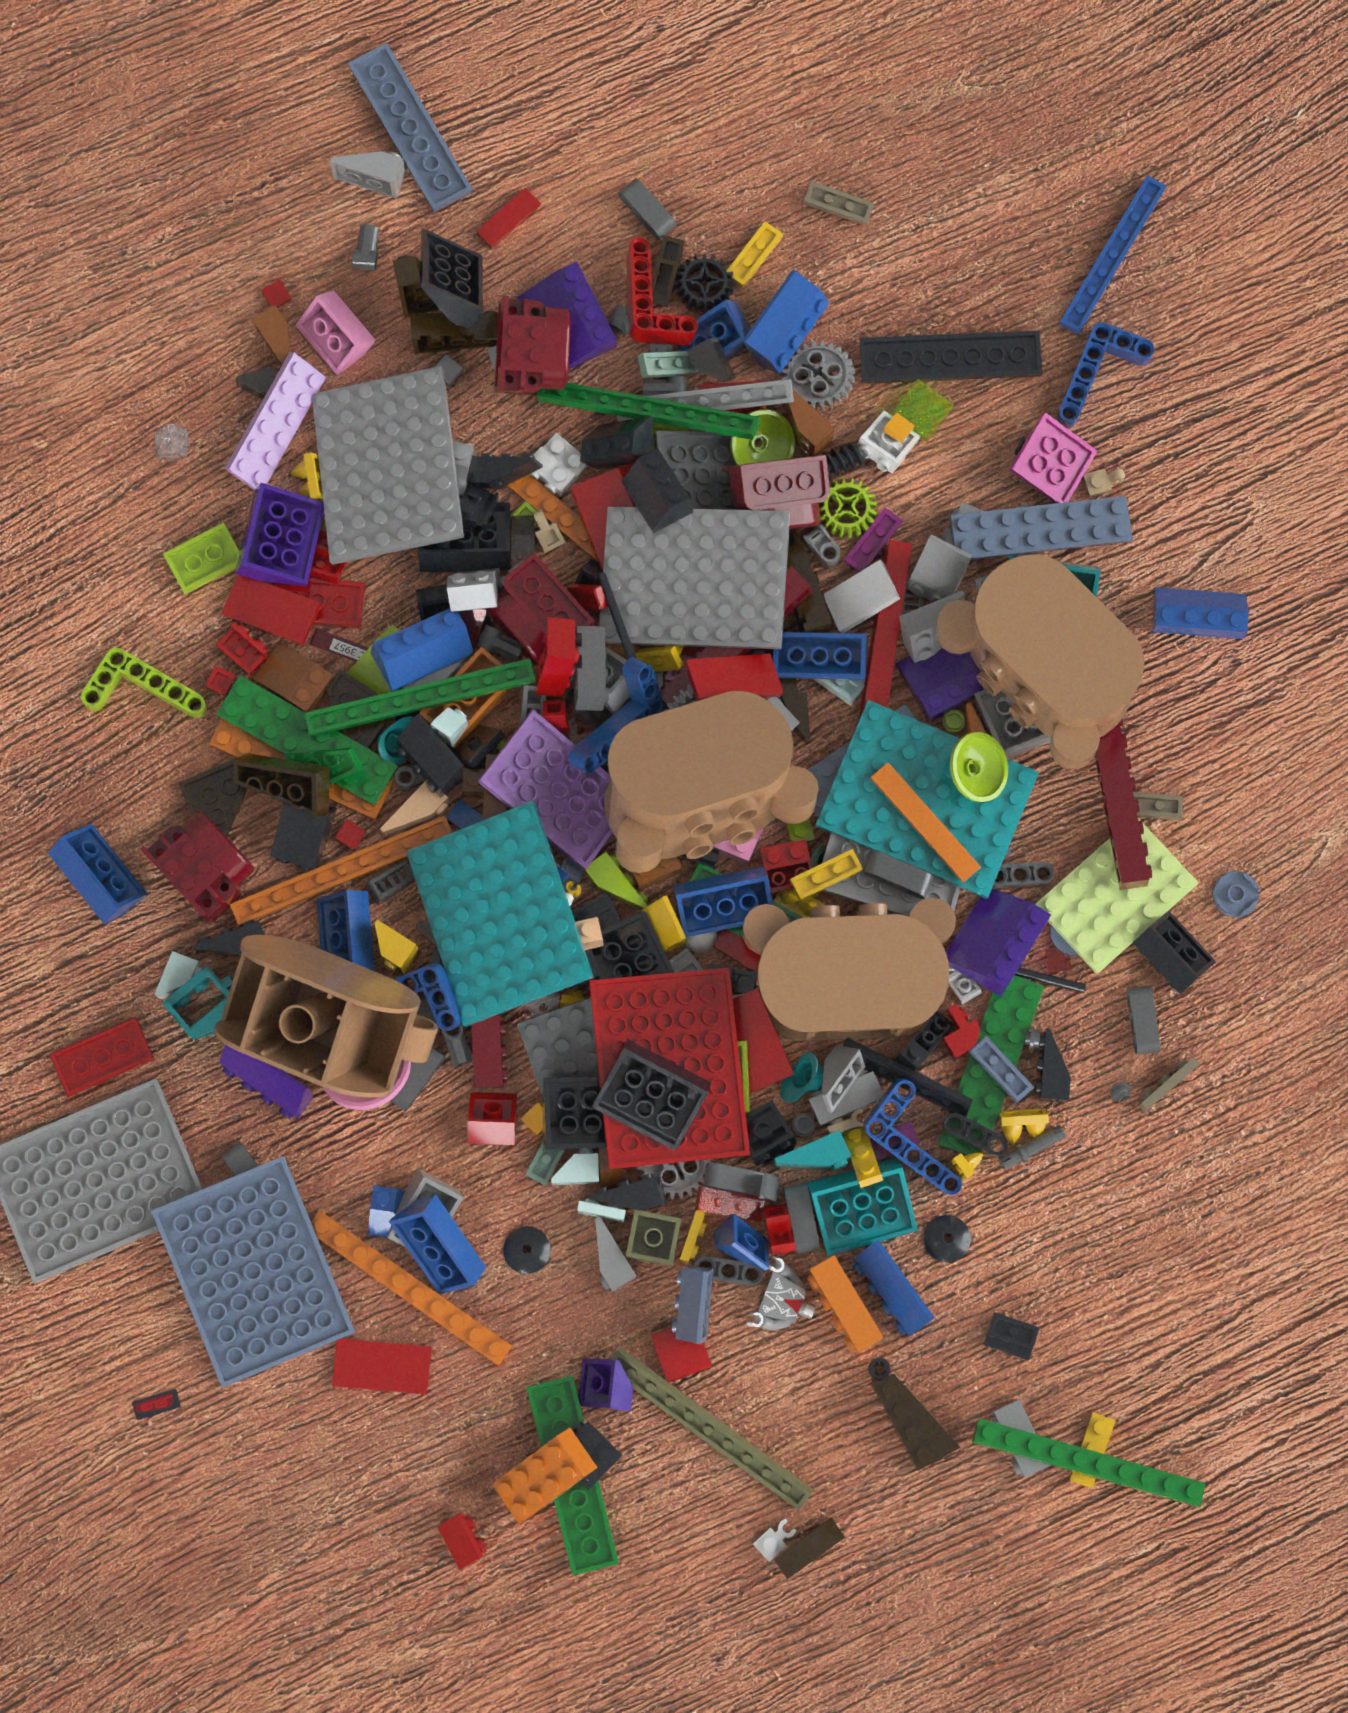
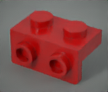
(242, 648)

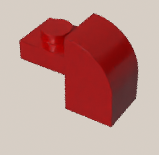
(556, 714)
(964, 1037)
(779, 1229)

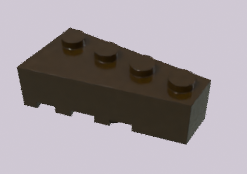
(437, 333)
(292, 782)
(915, 1427)

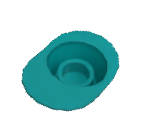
(388, 740)
(807, 1078)

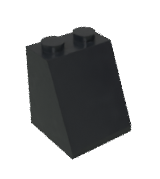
(301, 837)

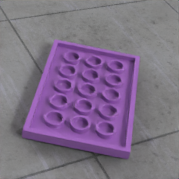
(567, 799)

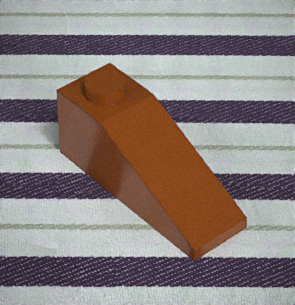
(274, 331)

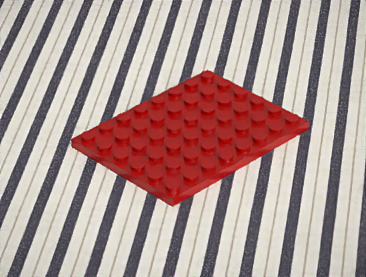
(692, 1024)

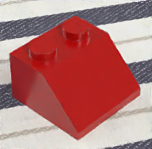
(492, 1118)

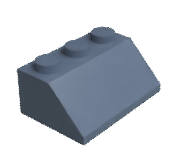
(693, 1304)

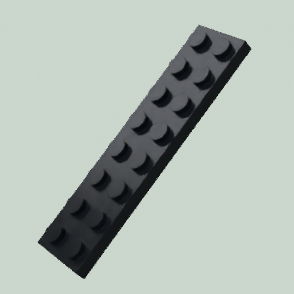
(950, 357)

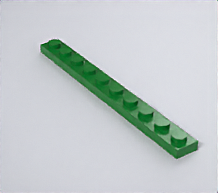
(662, 410)
(420, 697)
(1088, 1462)

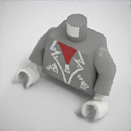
(782, 1300)

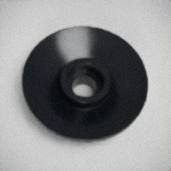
(943, 1250)
(532, 1261)

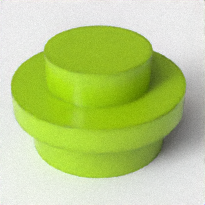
(953, 721)

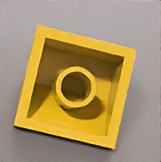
(665, 924)
(395, 949)

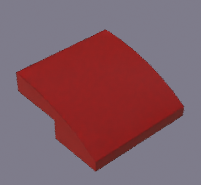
(321, 564)
(679, 1357)

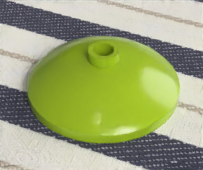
(774, 437)
(986, 763)

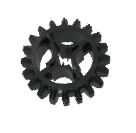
(695, 283)

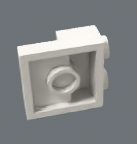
(882, 447)
(560, 465)

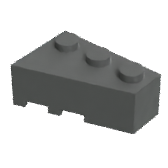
(590, 670)

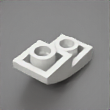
(962, 986)

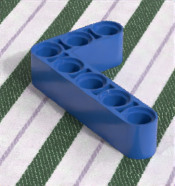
(1091, 366)
(644, 702)
(430, 989)
(905, 1145)

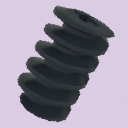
(842, 459)

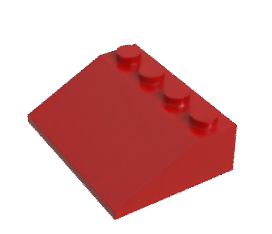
(593, 500)

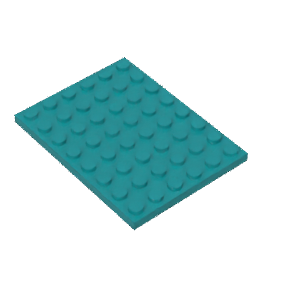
(922, 758)
(499, 914)

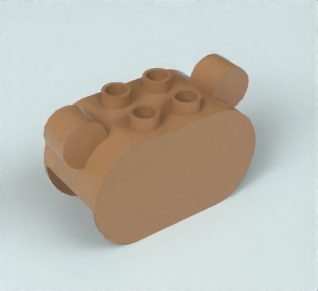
(1049, 652)
(702, 779)
(851, 973)
(322, 1017)

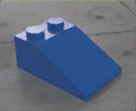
(724, 322)

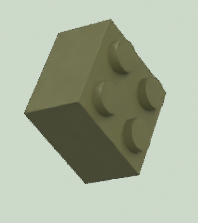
(653, 1238)

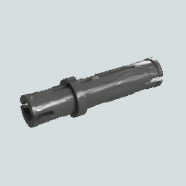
(1023, 1152)

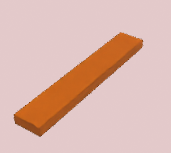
(925, 822)

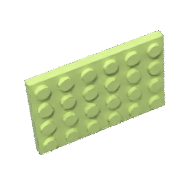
(1101, 918)

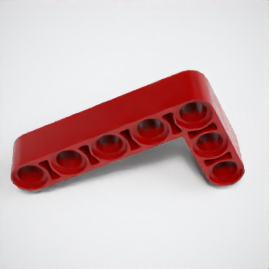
(678, 328)

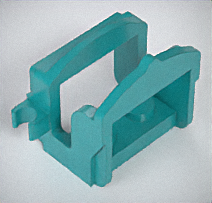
(181, 998)

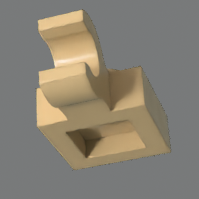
(1100, 483)
(548, 534)
(847, 1125)

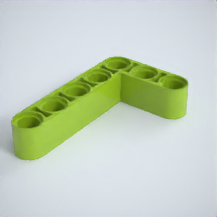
(143, 680)

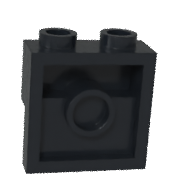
(768, 1134)
(599, 1450)

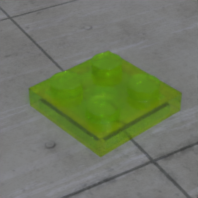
(924, 409)

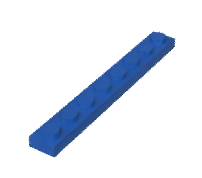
(1112, 255)

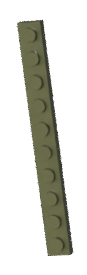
(714, 1431)

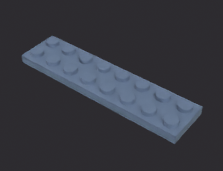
(410, 127)
(1042, 528)

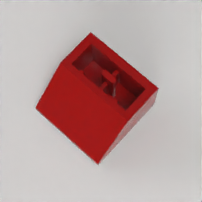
(784, 863)
(462, 1540)

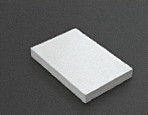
(861, 596)

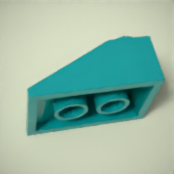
(818, 1155)

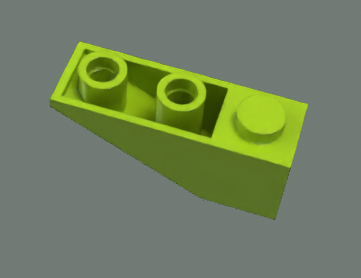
(608, 878)

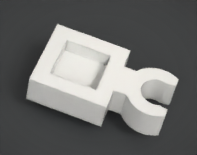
(771, 1542)

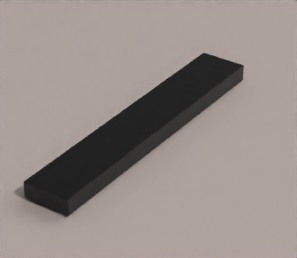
(925, 1086)

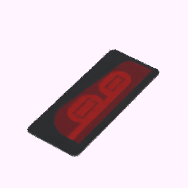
(156, 1404)

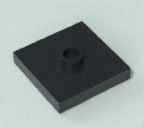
(477, 745)

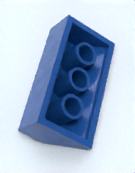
(785, 322)
(1200, 613)
(422, 649)
(822, 656)
(97, 873)
(721, 900)
(346, 927)
(438, 1245)
(893, 1289)

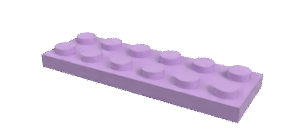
(275, 422)

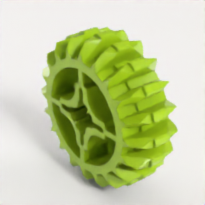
(852, 515)

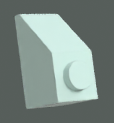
(450, 725)
(176, 973)
(579, 1169)

